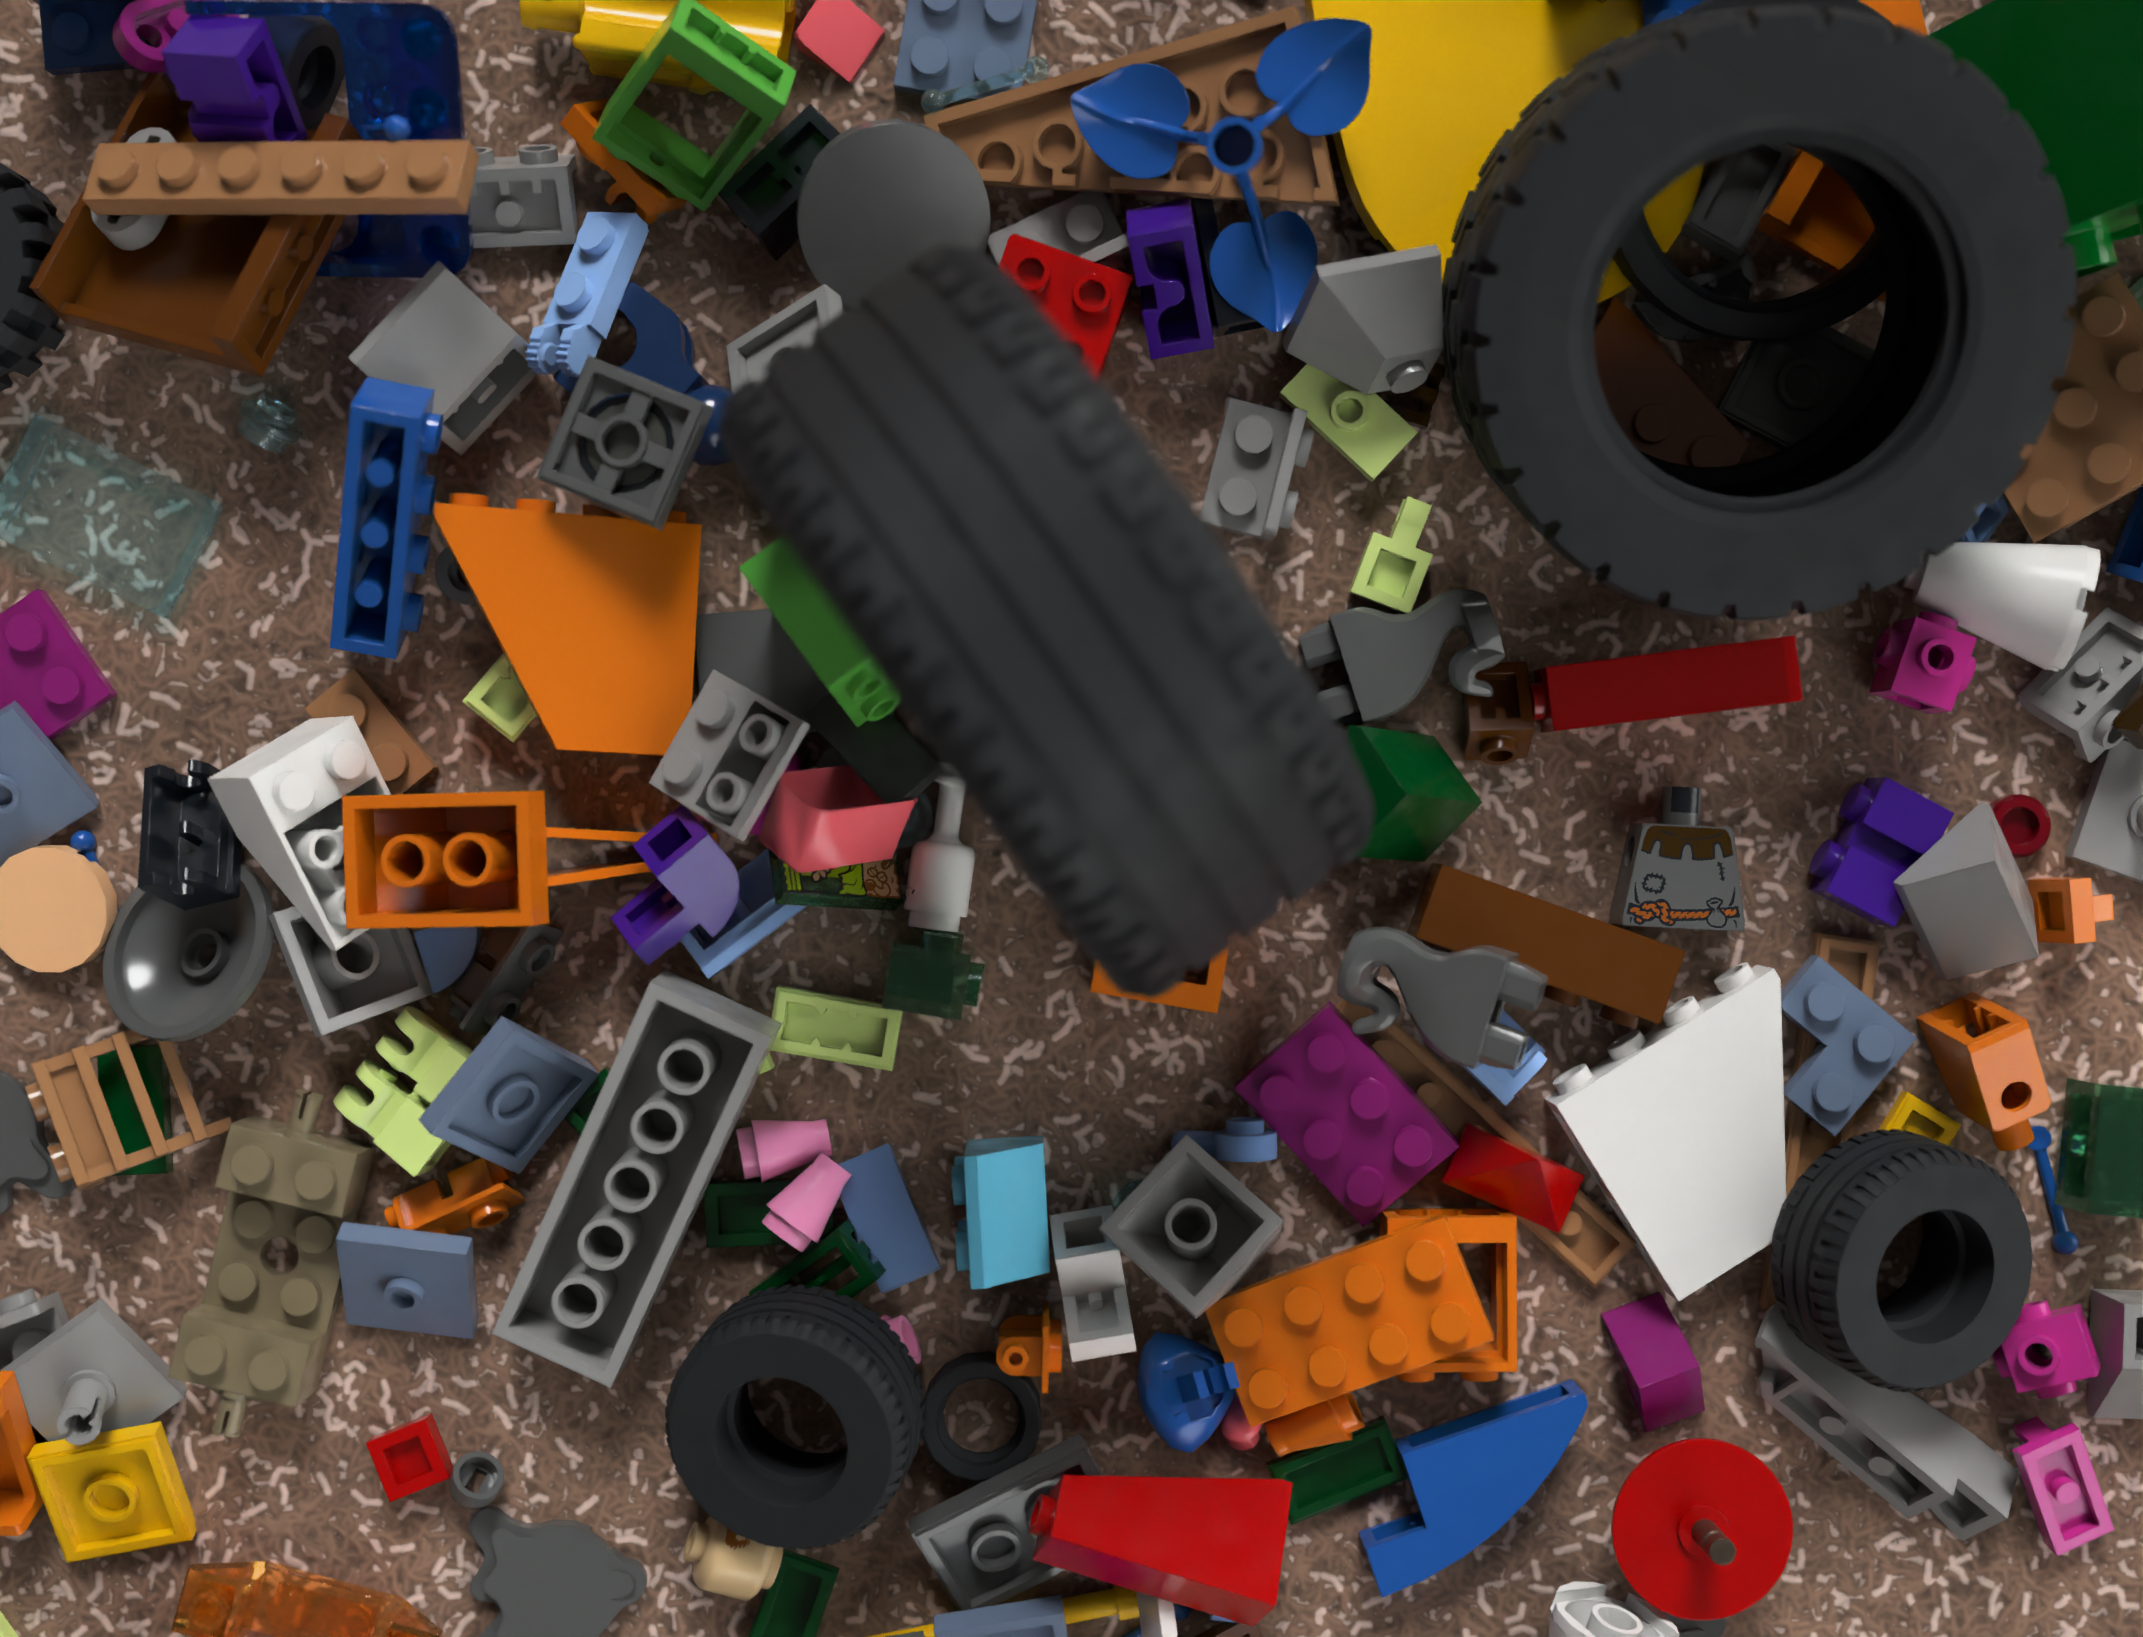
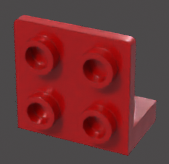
(1073, 292)

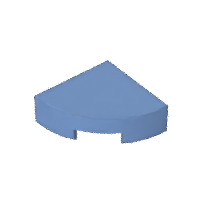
(447, 953)

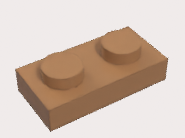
(393, 747)

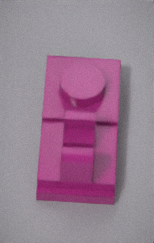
(2061, 1485)

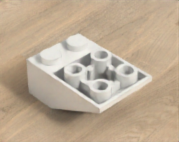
(290, 814)

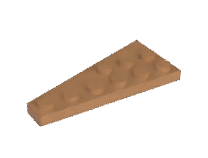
(1034, 141)

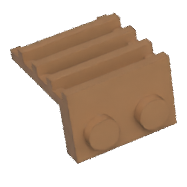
(87, 1136)

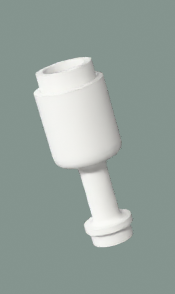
(941, 866)

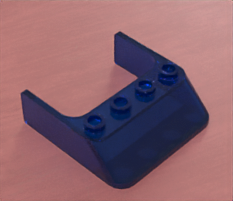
(395, 63)

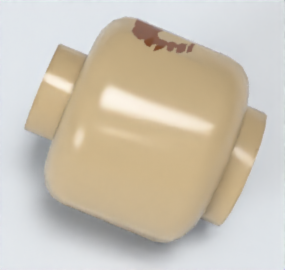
(730, 1562)

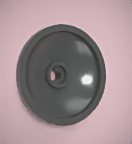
(190, 969)

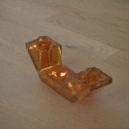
(289, 1603)

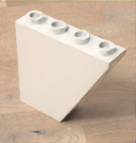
(1689, 1129)

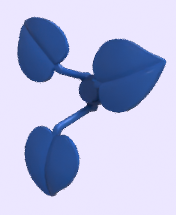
(1315, 77)

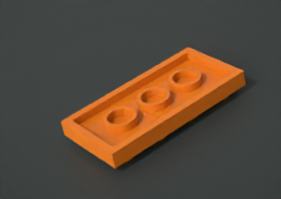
(1349, 1320)

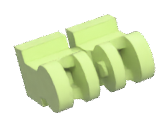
(395, 1109)

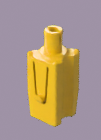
(617, 31)

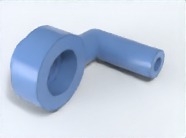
(1241, 1141)

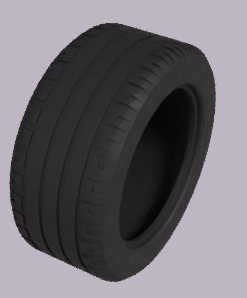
(1052, 616)

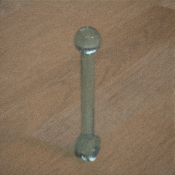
(1034, 70)

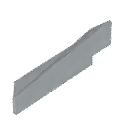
(1886, 1436)

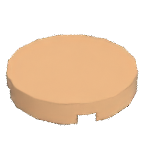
(54, 908)

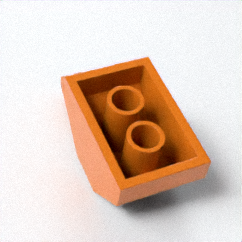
(458, 859)

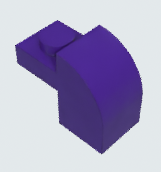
(691, 888)

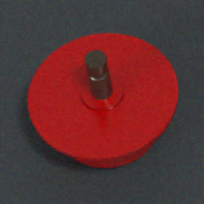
(1702, 1529)

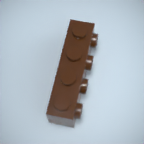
(1574, 950)

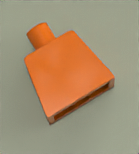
(1988, 1076)

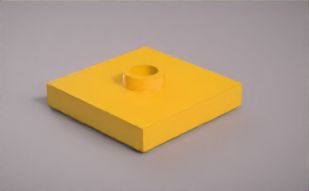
(113, 1492)

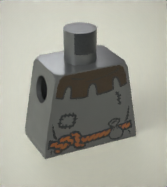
(1679, 871)

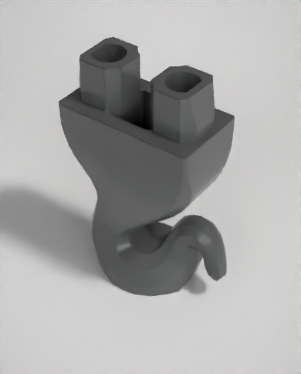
(1393, 654)
(1449, 995)

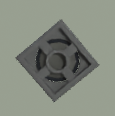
(628, 445)

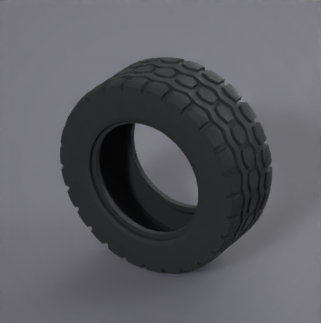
(1961, 348)

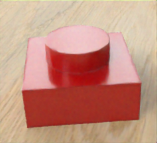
(410, 1457)

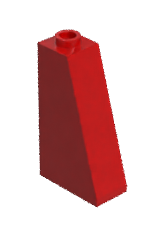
(1667, 684)
(1171, 1538)

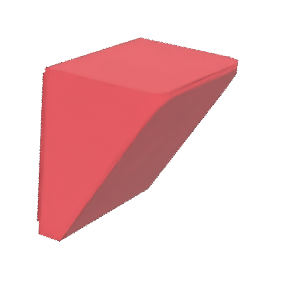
(838, 37)

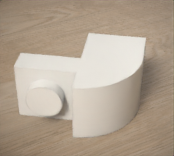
(1091, 1285)

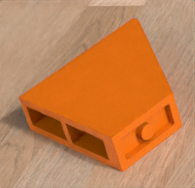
(586, 615)

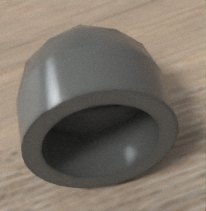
(461, 1476)

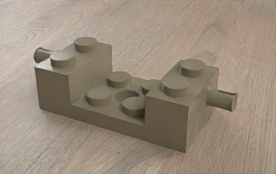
(259, 1326)

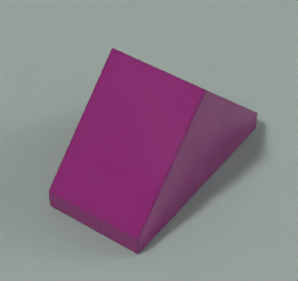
(1655, 1361)

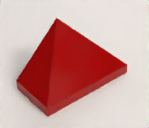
(1512, 1177)

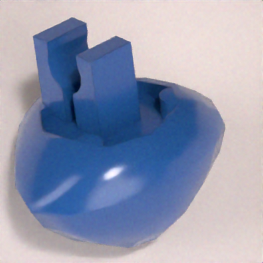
(1183, 1389)

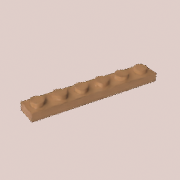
(282, 178)

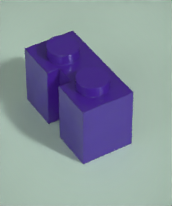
(233, 81)
(1170, 278)
(1878, 841)

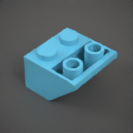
(1005, 1209)

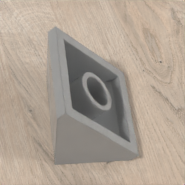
(1970, 900)
(355, 982)

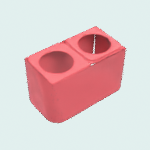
(831, 820)

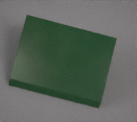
(1413, 790)

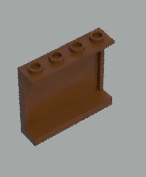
(206, 282)

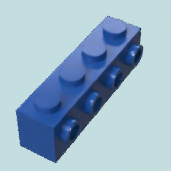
(382, 517)

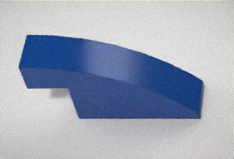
(1470, 1481)

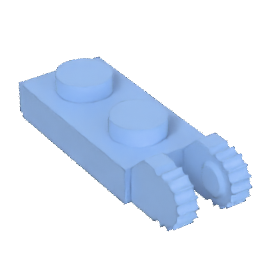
(587, 293)

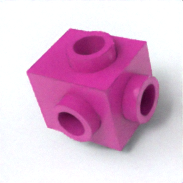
(1923, 663)
(2066, 1336)

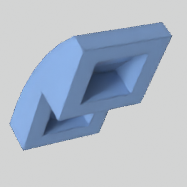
(887, 1218)

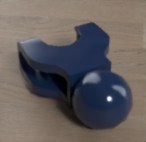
(667, 358)

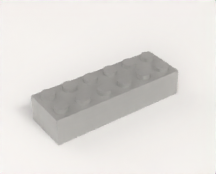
(636, 1177)

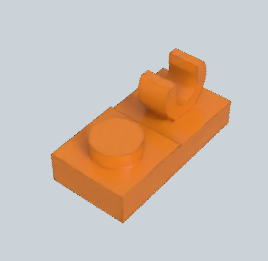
(648, 194)

